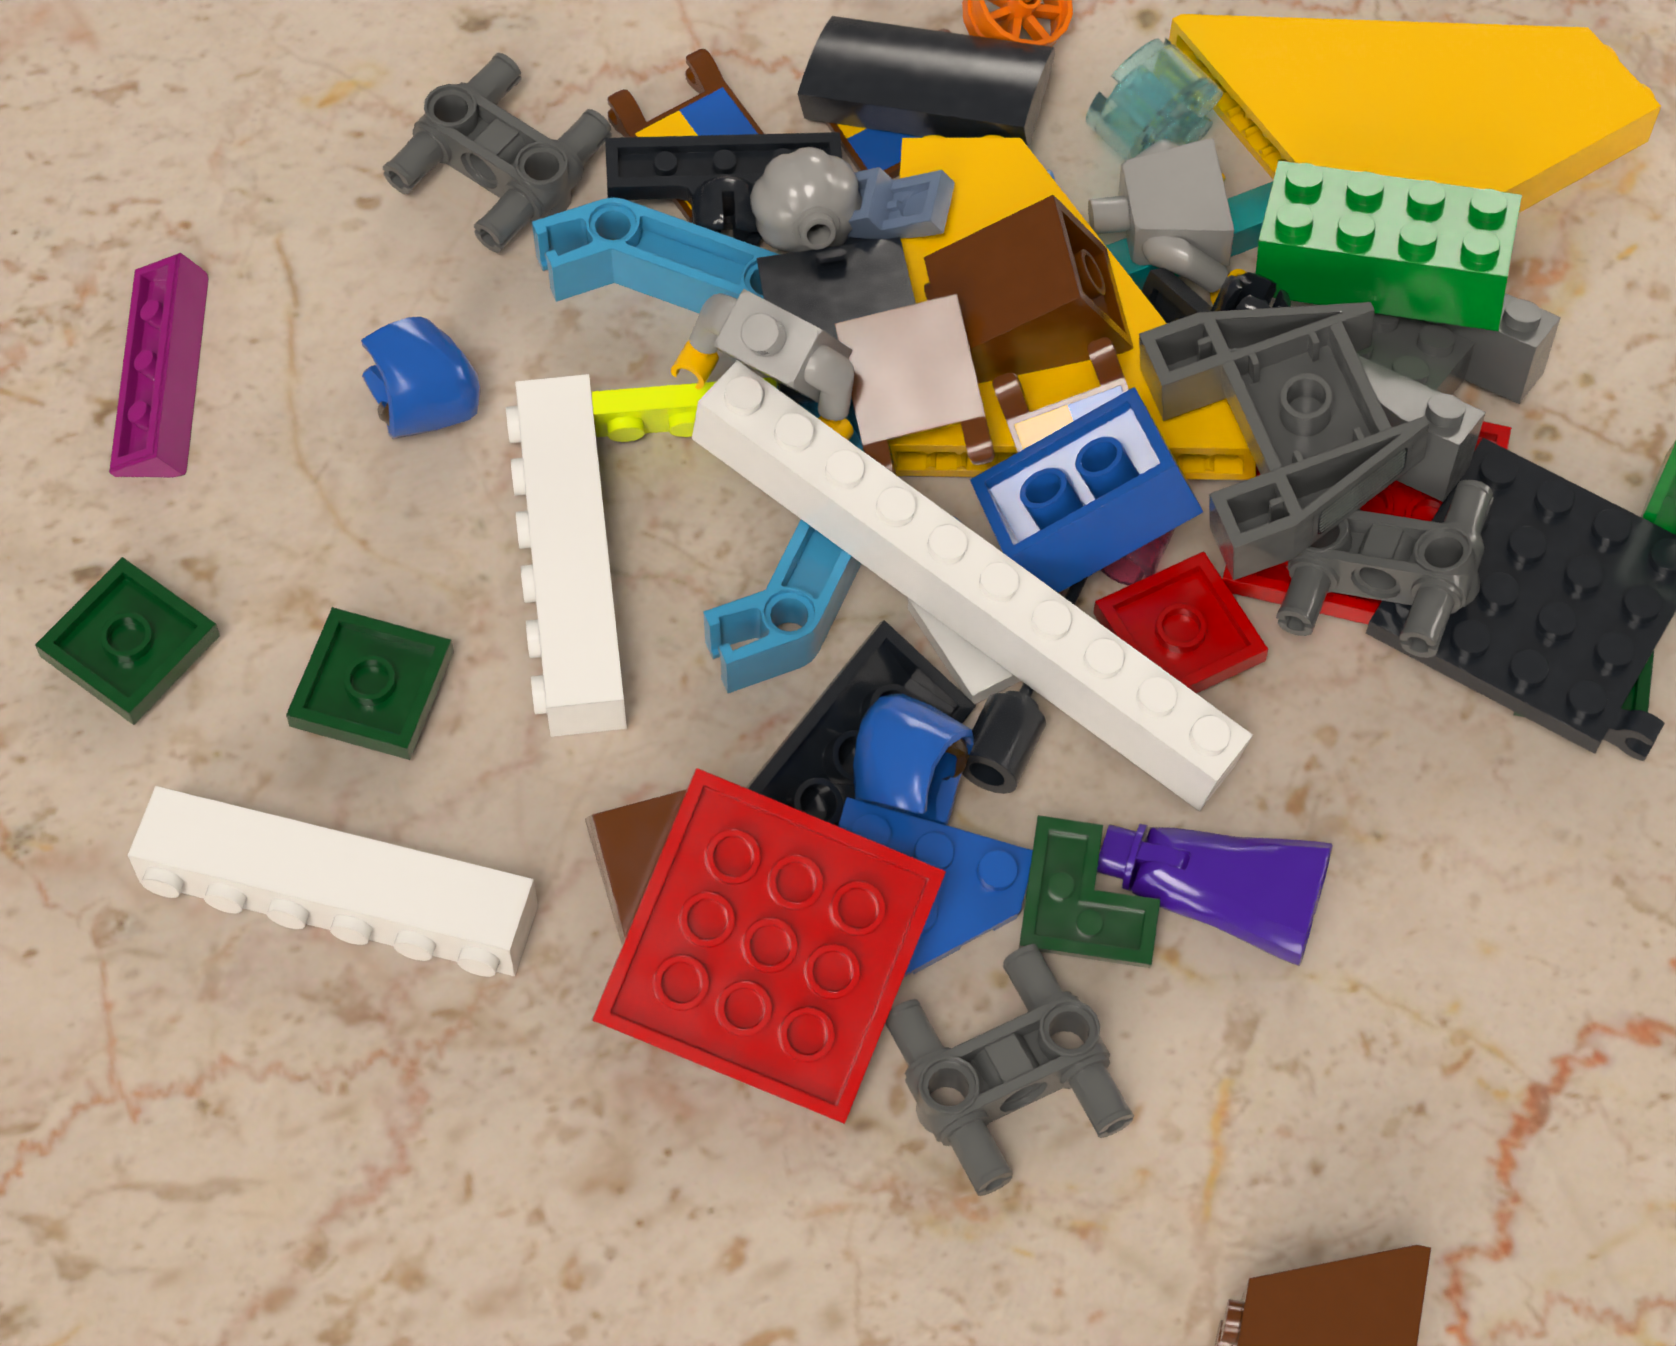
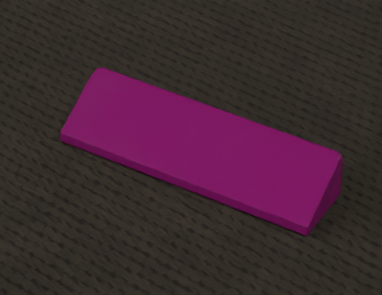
(160, 370)

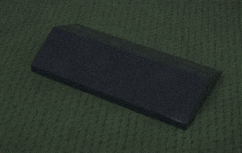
(816, 759)

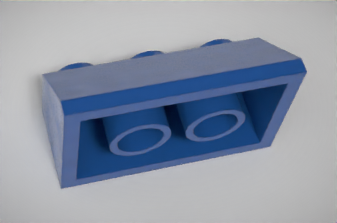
(1086, 494)

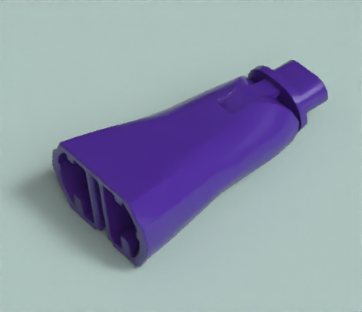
(1240, 885)

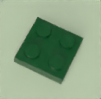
(127, 640)
(370, 683)

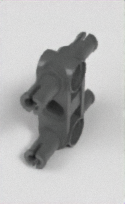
(497, 151)
(1398, 563)
(1008, 1069)

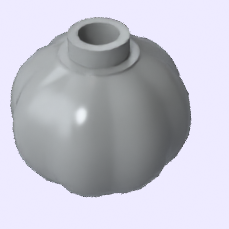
(805, 201)

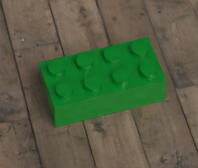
(1389, 242)

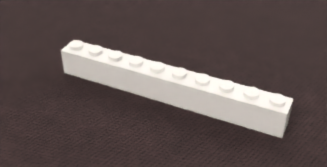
(969, 585)

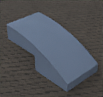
(901, 206)

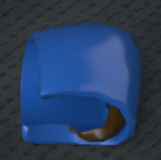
(419, 378)
(910, 758)

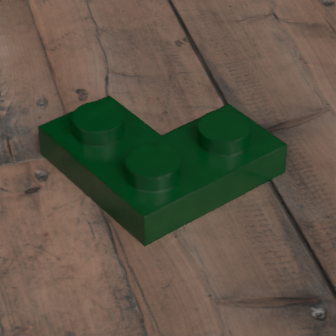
(1066, 912)

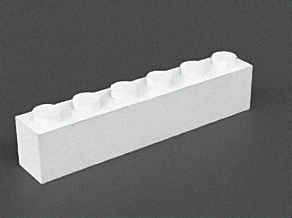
(569, 557)
(334, 882)

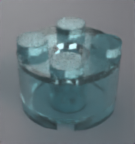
(1155, 99)

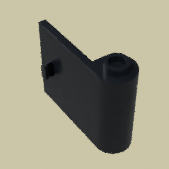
(836, 285)

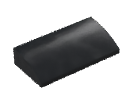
(924, 81)

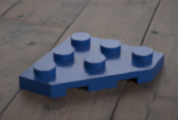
(981, 880)

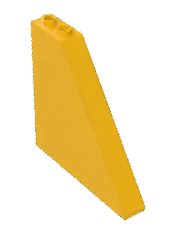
(1423, 98)
(992, 182)

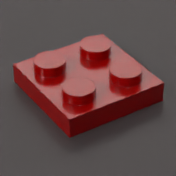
(1185, 623)

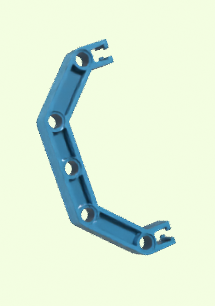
(685, 268)

